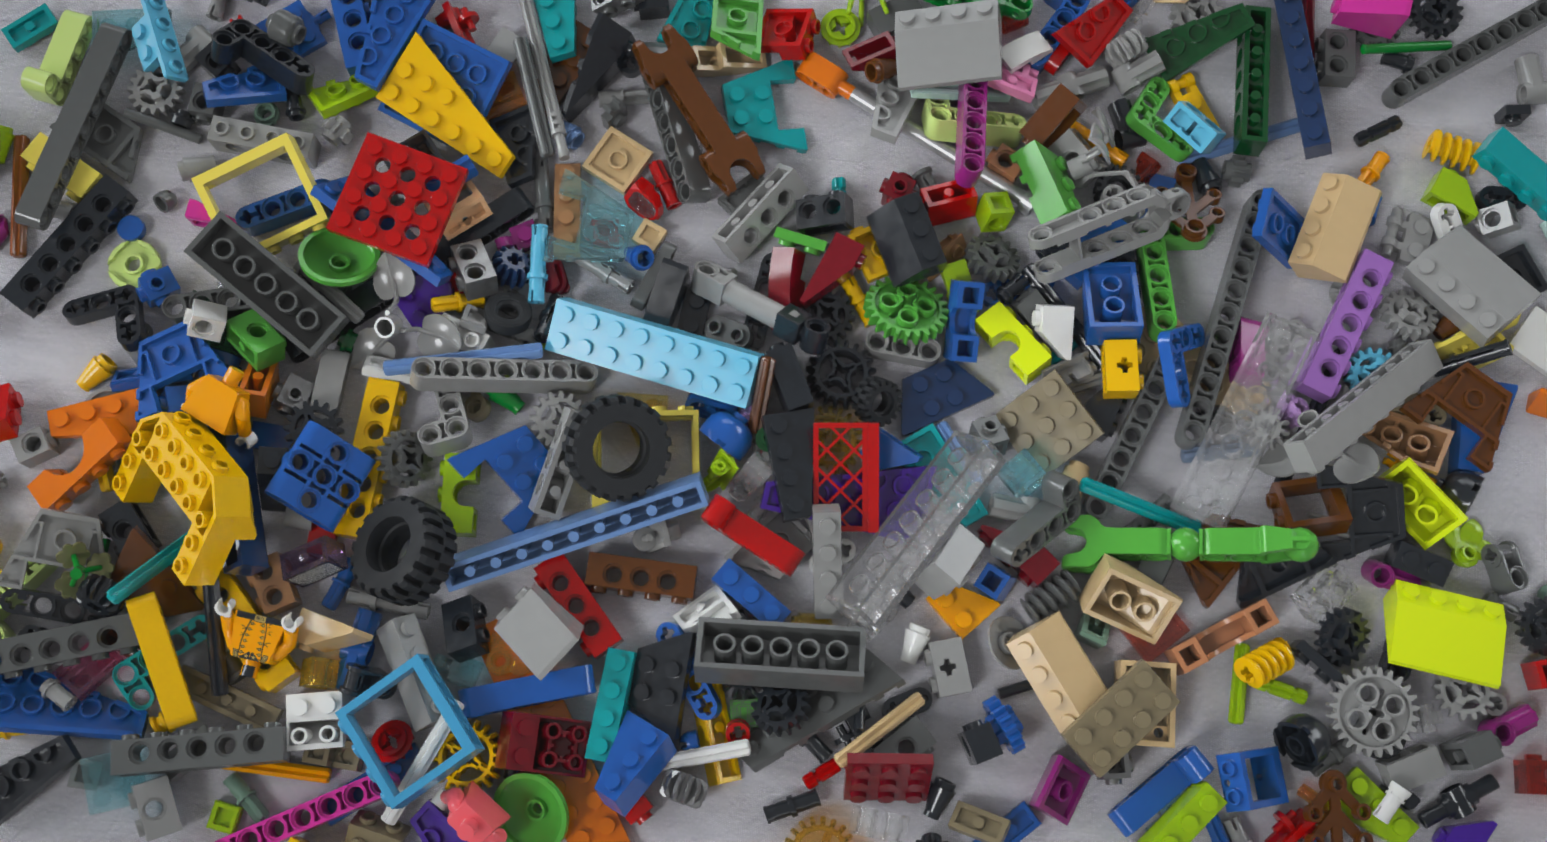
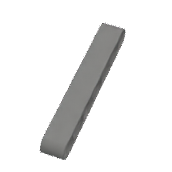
(494, 383)
(328, 388)

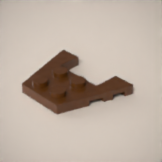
(1471, 400)

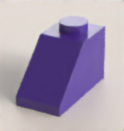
(1465, 832)

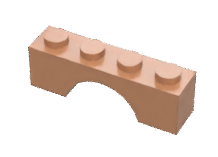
(1221, 636)

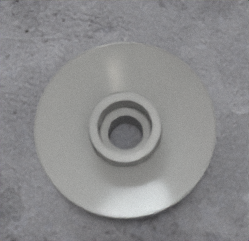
(998, 635)

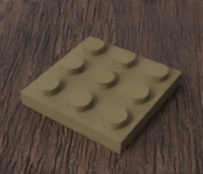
(1049, 422)

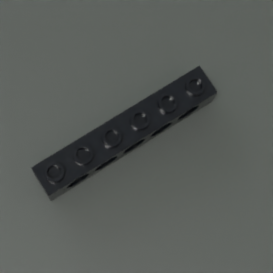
(55, 248)

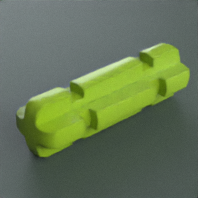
(1285, 691)

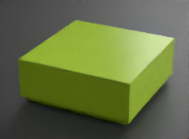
(225, 817)

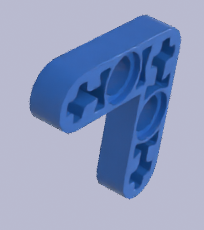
(1171, 348)

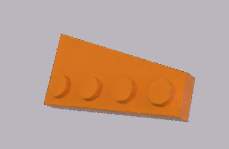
(75, 419)

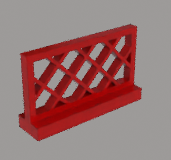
(869, 471)

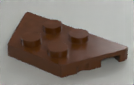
(1212, 576)
(171, 593)

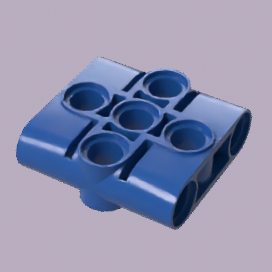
(315, 451)

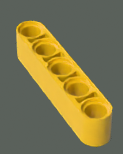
(161, 660)

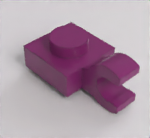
(520, 237)

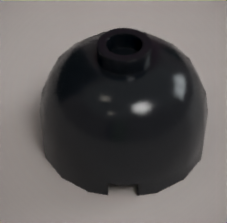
(1461, 488)
(1303, 740)

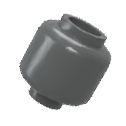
(286, 28)

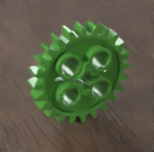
(906, 311)

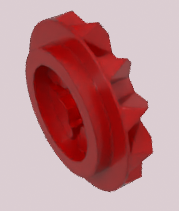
(381, 742)

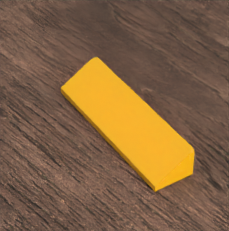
(712, 733)

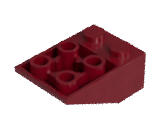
(542, 744)

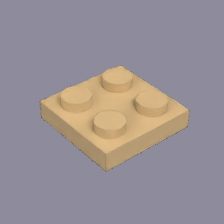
(617, 160)

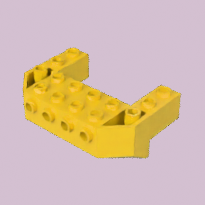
(202, 481)

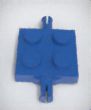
(314, 39)

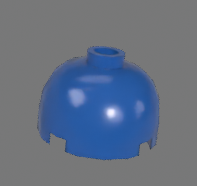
(729, 432)

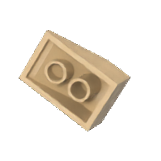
(1128, 599)

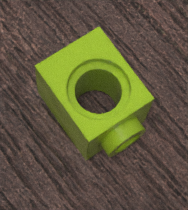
(994, 211)

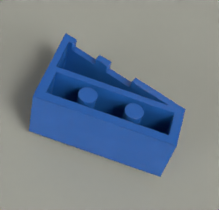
(633, 763)

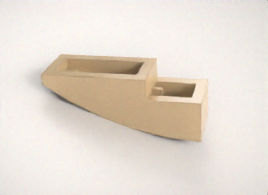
(724, 61)

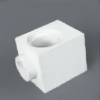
(205, 320)

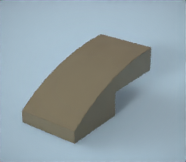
(335, 757)

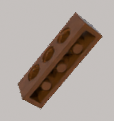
(601, 564)

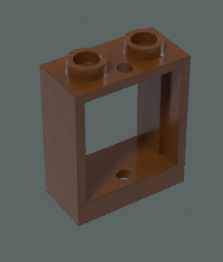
(1053, 117)
(1333, 498)

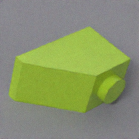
(1454, 189)

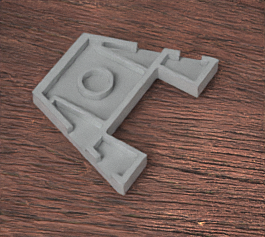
(46, 538)

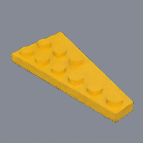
(434, 100)

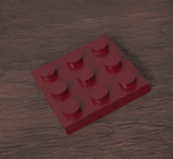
(887, 777)

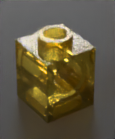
(319, 673)

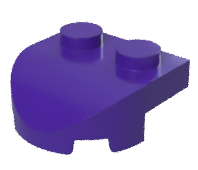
(418, 303)

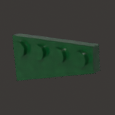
(1198, 39)

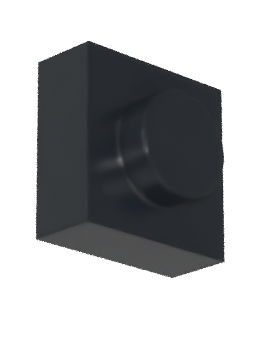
(1512, 114)

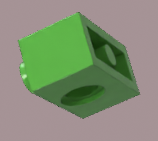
(256, 339)

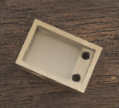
(1166, 726)

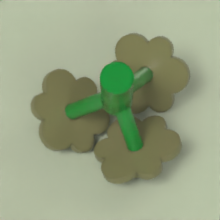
(76, 556)

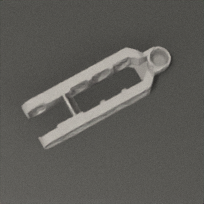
(1074, 225)

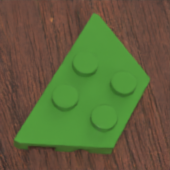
(738, 25)

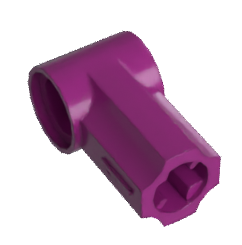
(1387, 576)
(1511, 723)

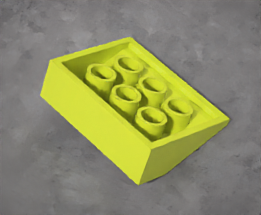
(1445, 633)

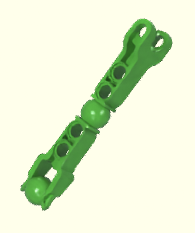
(1255, 544)

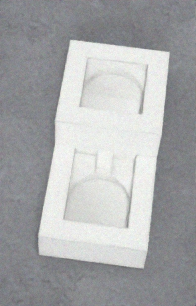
(1025, 49)

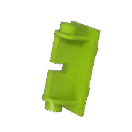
(720, 471)

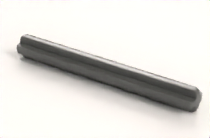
(533, 97)

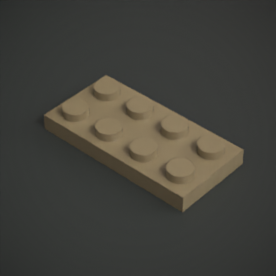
(1120, 718)

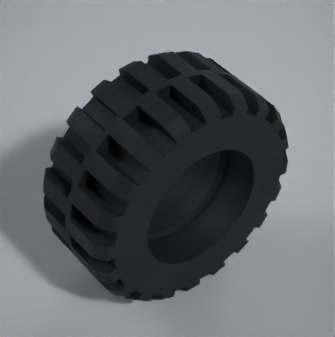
(646, 467)
(426, 560)

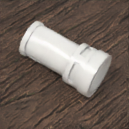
(1391, 802)

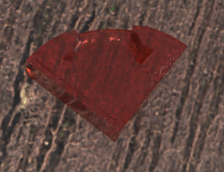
(1146, 167)

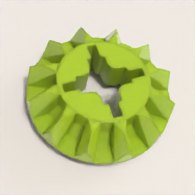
(828, 27)

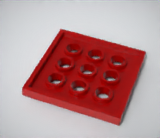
(394, 241)

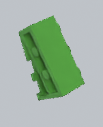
(1047, 180)

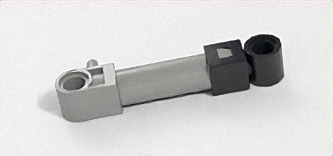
(788, 321)

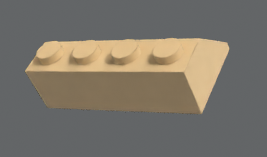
(1334, 228)
(1057, 669)

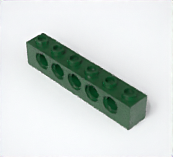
(1252, 85)

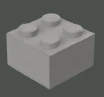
(951, 564)

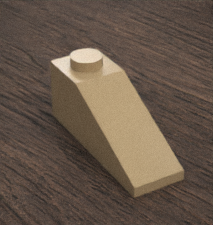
(327, 634)

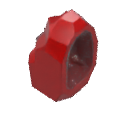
(644, 200)

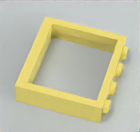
(252, 159)
(684, 413)

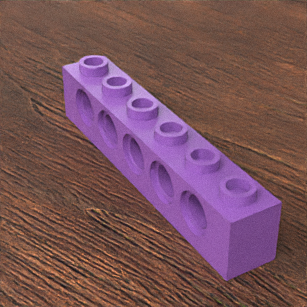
(1377, 272)

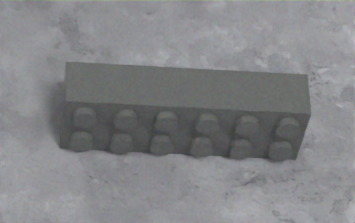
(267, 285)
(780, 654)

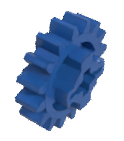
(1005, 724)

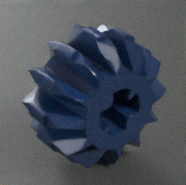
(511, 266)

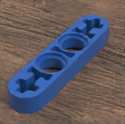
(697, 704)

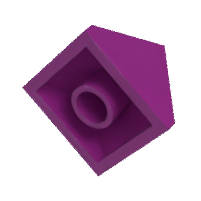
(1059, 789)

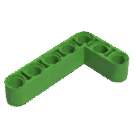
(1159, 270)

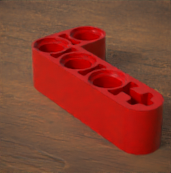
(751, 535)

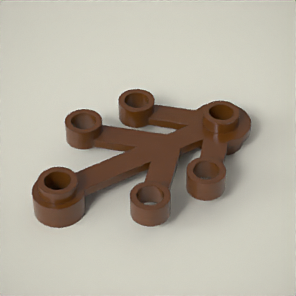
(1192, 227)
(1335, 819)

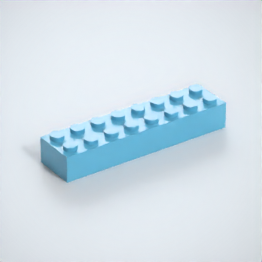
(654, 352)

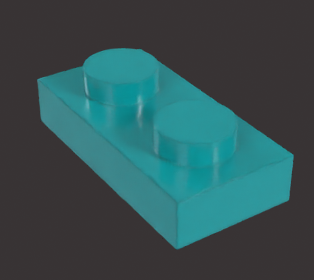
(30, 28)

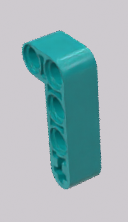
(139, 666)

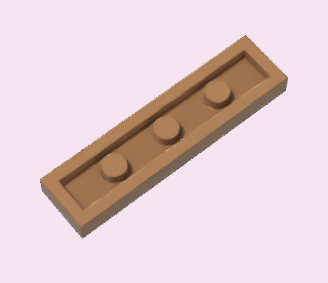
(566, 209)

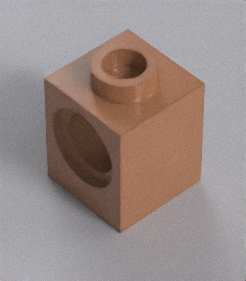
(1003, 154)

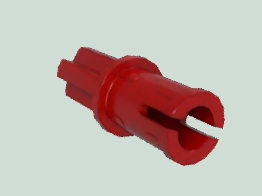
(664, 184)

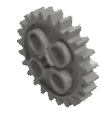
(1396, 722)

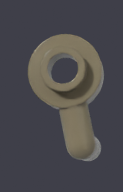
(477, 407)

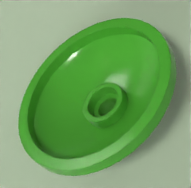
(336, 259)
(521, 799)

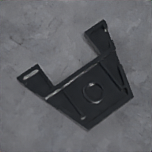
(1375, 510)

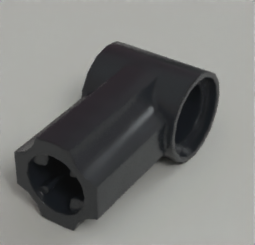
(1124, 136)

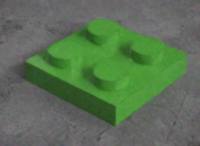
(791, 239)

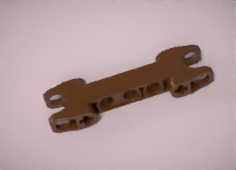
(721, 145)

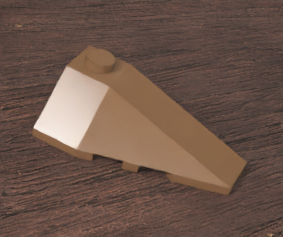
(1405, 438)

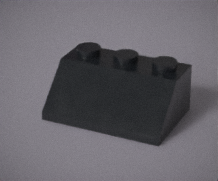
(906, 240)

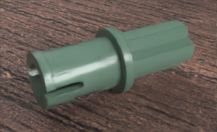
(246, 797)

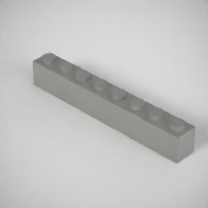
(1363, 407)

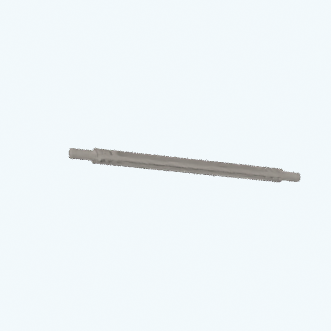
(545, 79)

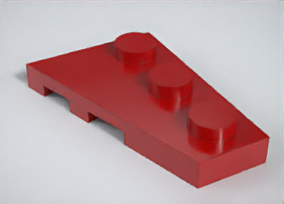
(1093, 30)

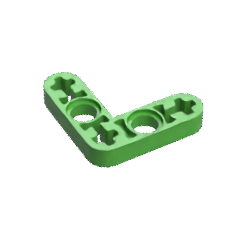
(1178, 148)

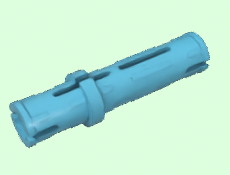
(537, 273)

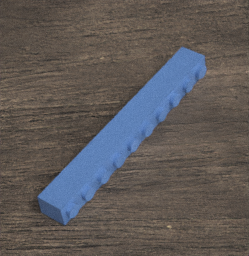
(577, 531)

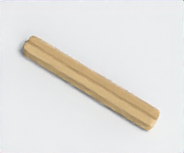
(881, 728)

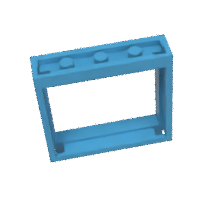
(449, 710)

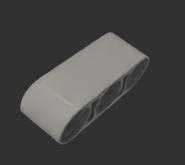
(890, 353)

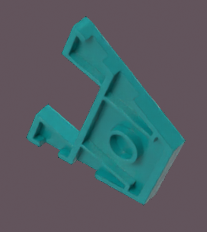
(751, 107)

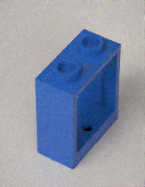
(1267, 778)

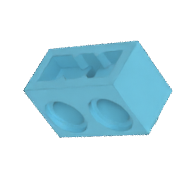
(1194, 127)

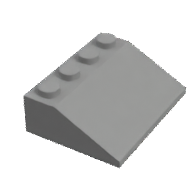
(948, 45)
(1470, 285)

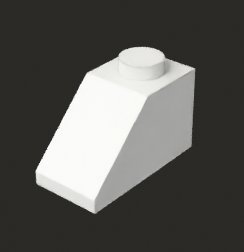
(1055, 327)

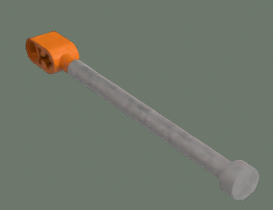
(832, 80)

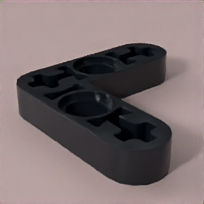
(78, 313)

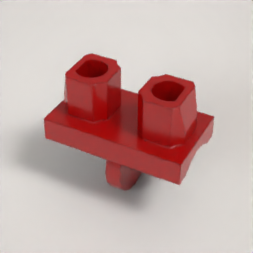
(459, 20)
(1290, 826)

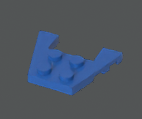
(167, 359)
(516, 460)

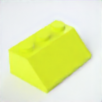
(1427, 508)

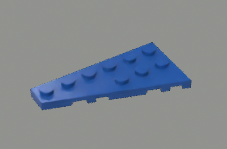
(387, 36)
(329, 193)

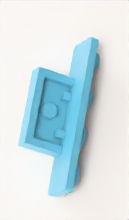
(158, 42)

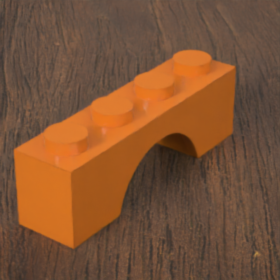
(103, 445)

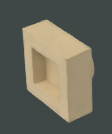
(649, 235)

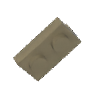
(369, 827)

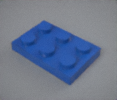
(1277, 225)

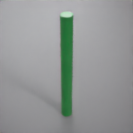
(1403, 47)

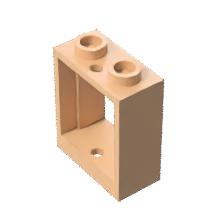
(472, 207)

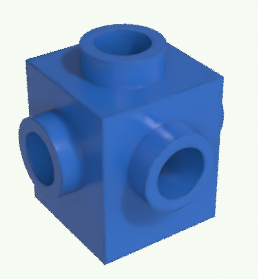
(156, 286)

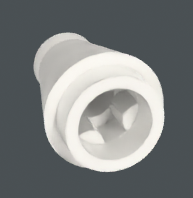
(914, 642)

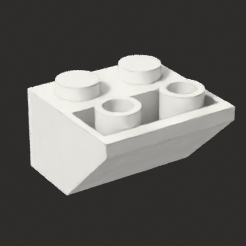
(313, 720)

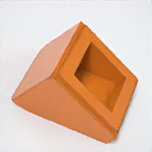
(1537, 403)

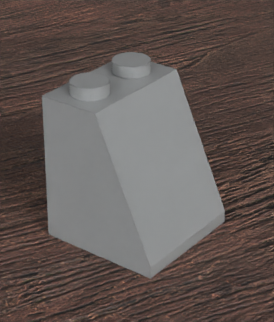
(538, 629)

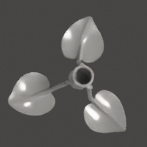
(1086, 163)
(437, 332)
(1354, 466)

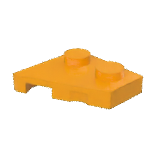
(963, 609)

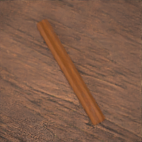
(20, 178)

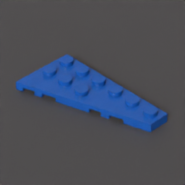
(95, 717)

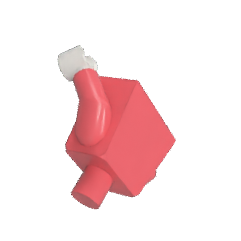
(473, 813)

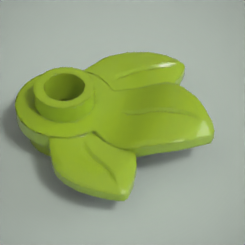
(1466, 543)

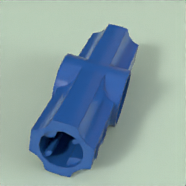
(361, 653)

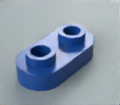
(708, 406)

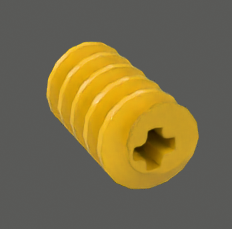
(1451, 149)
(1265, 663)

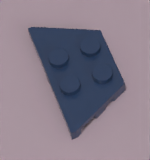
(938, 395)

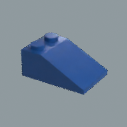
(1111, 303)

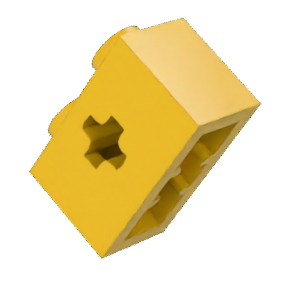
(1115, 382)

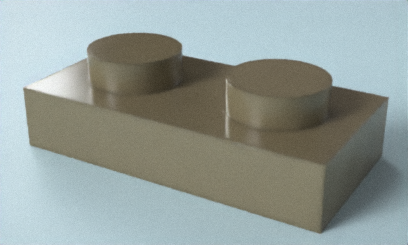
(978, 823)

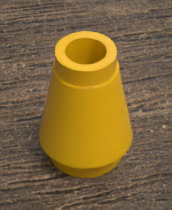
(96, 372)

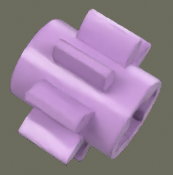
(1294, 409)

